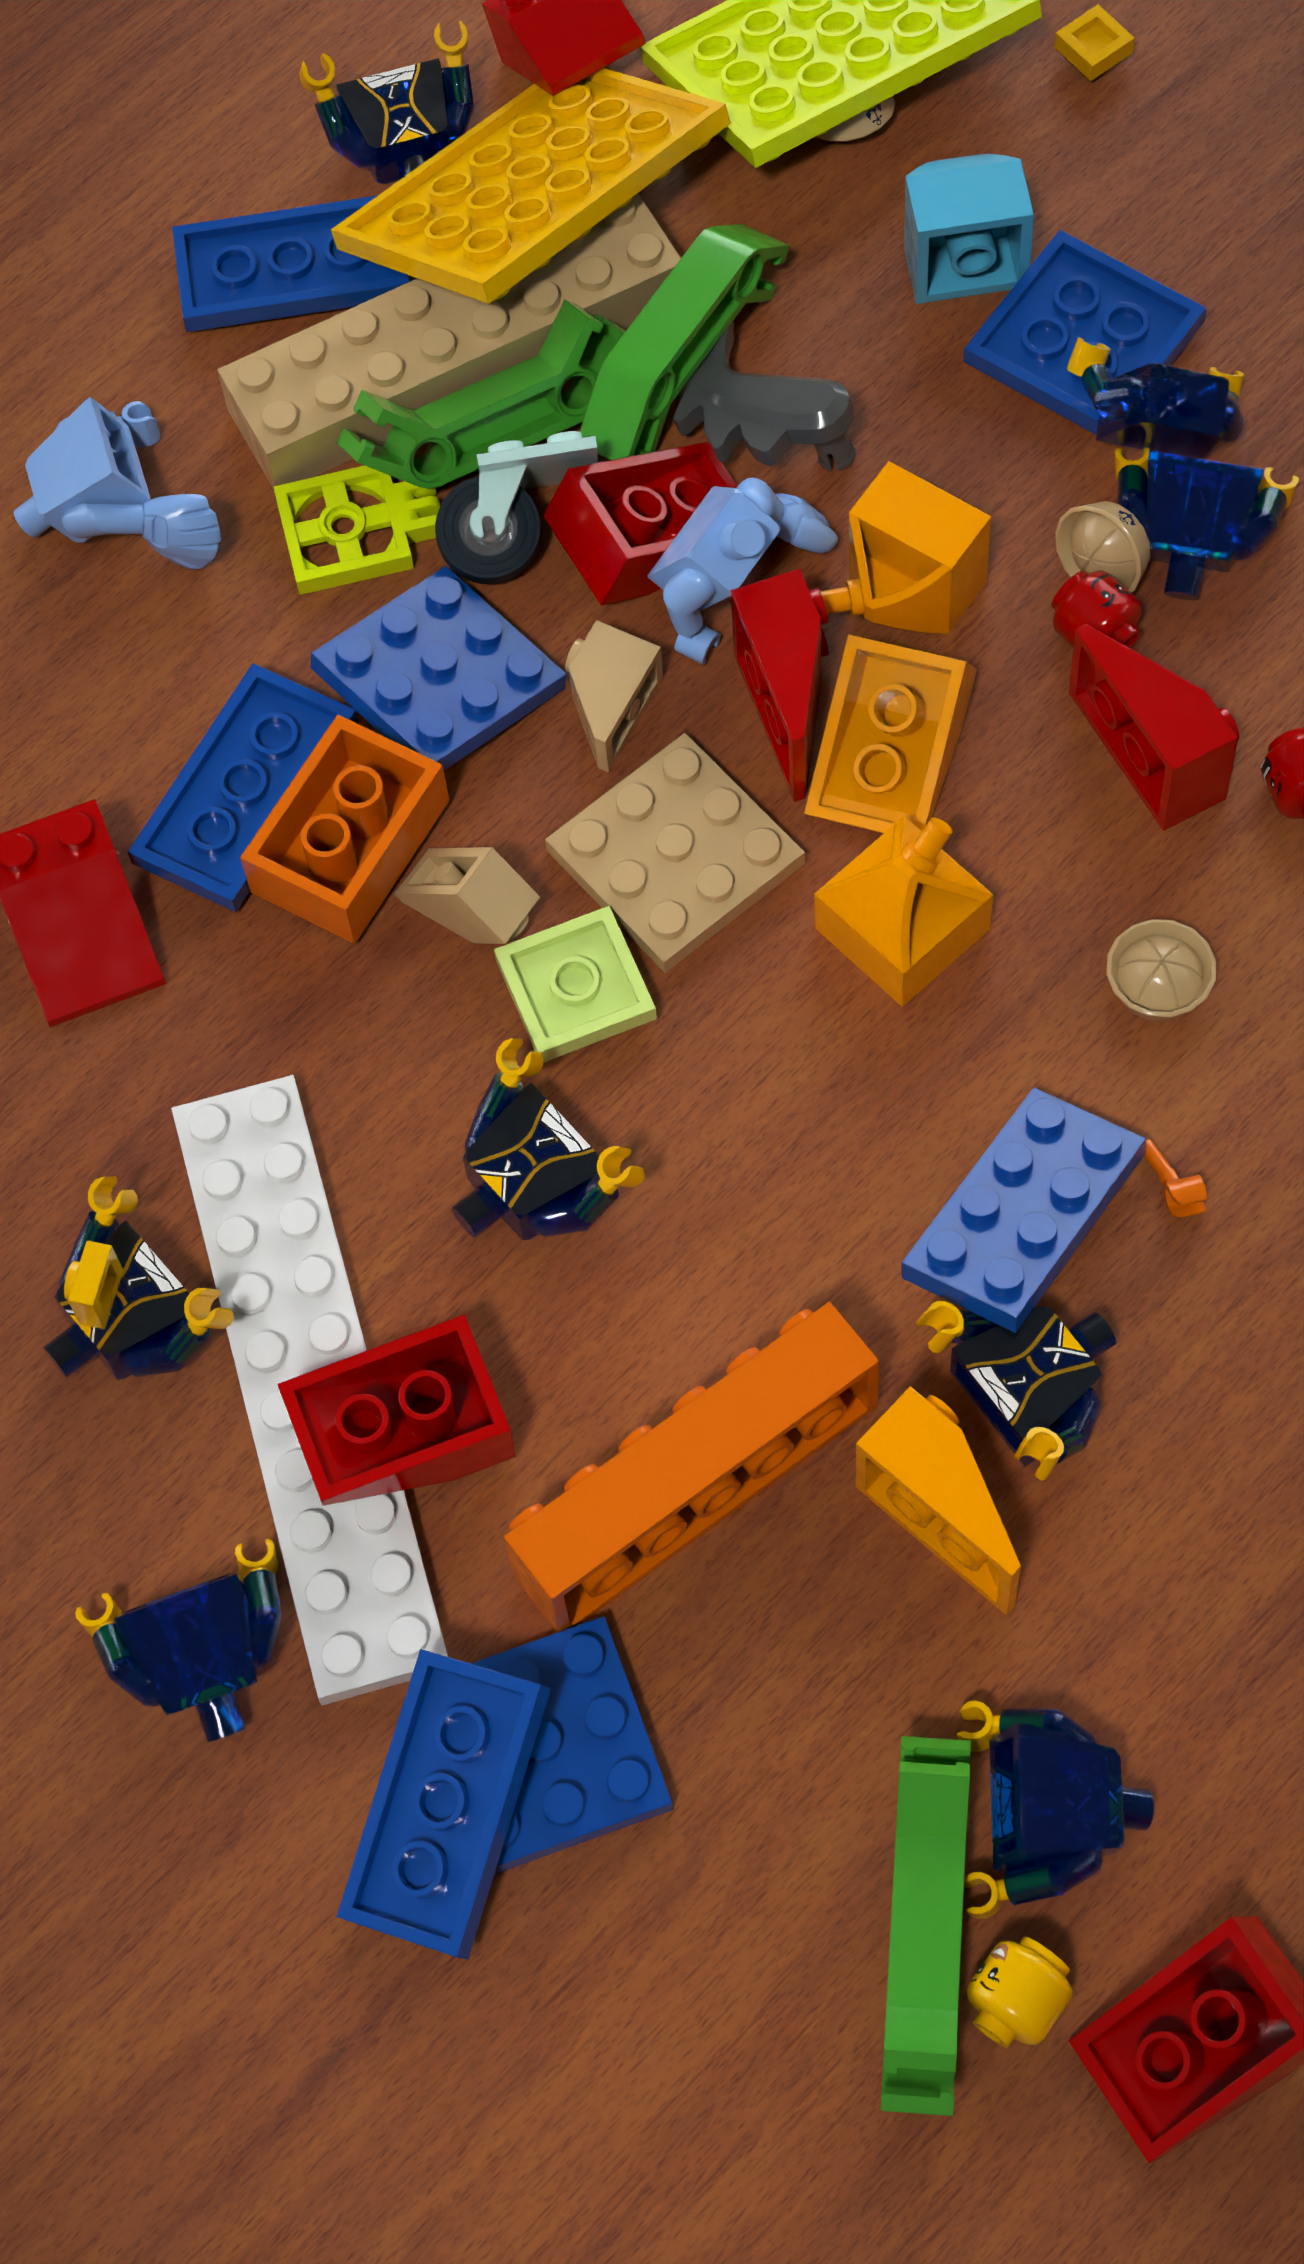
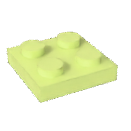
(575, 984)

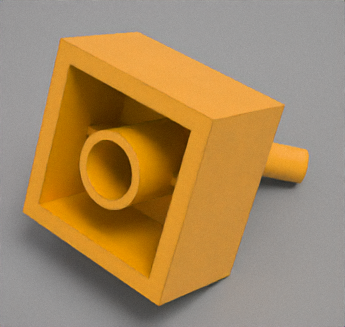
(912, 555)
(904, 909)

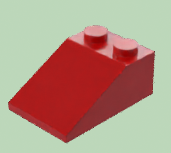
(626, 513)
(779, 656)
(1154, 726)
(74, 914)
(399, 1415)
(1198, 2037)

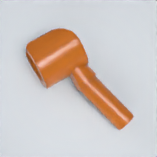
(1182, 1196)

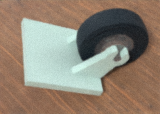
(490, 522)

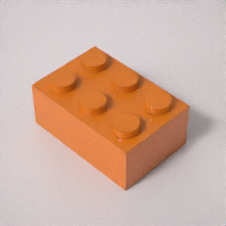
(345, 828)

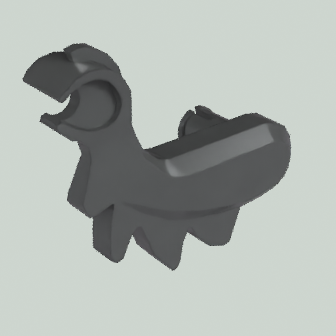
(765, 411)

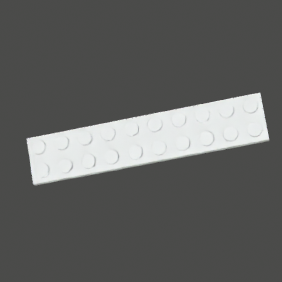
(293, 1310)

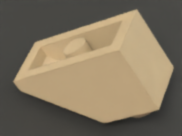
(611, 686)
(470, 893)

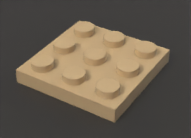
(675, 852)

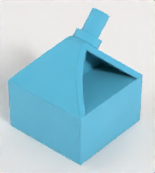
(967, 226)

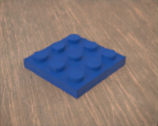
(1082, 295)
(438, 669)
(591, 1753)

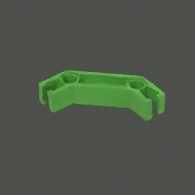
(676, 335)
(507, 406)
(926, 1927)

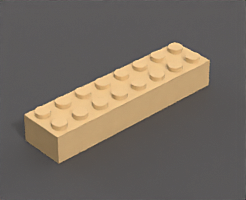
(429, 344)

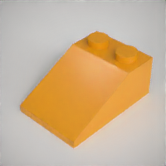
(889, 735)
(929, 1483)

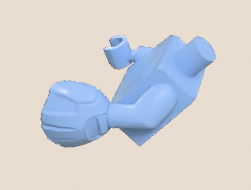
(93, 485)
(721, 549)

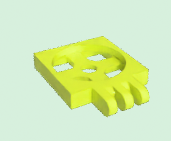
(403, 506)

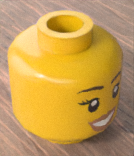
(1019, 1992)

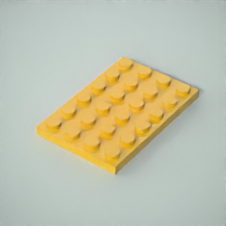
(529, 182)

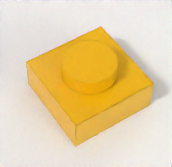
(1094, 42)
(93, 1284)

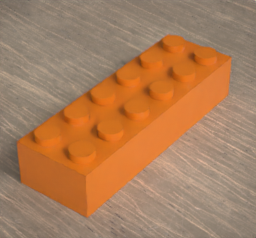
(693, 1467)

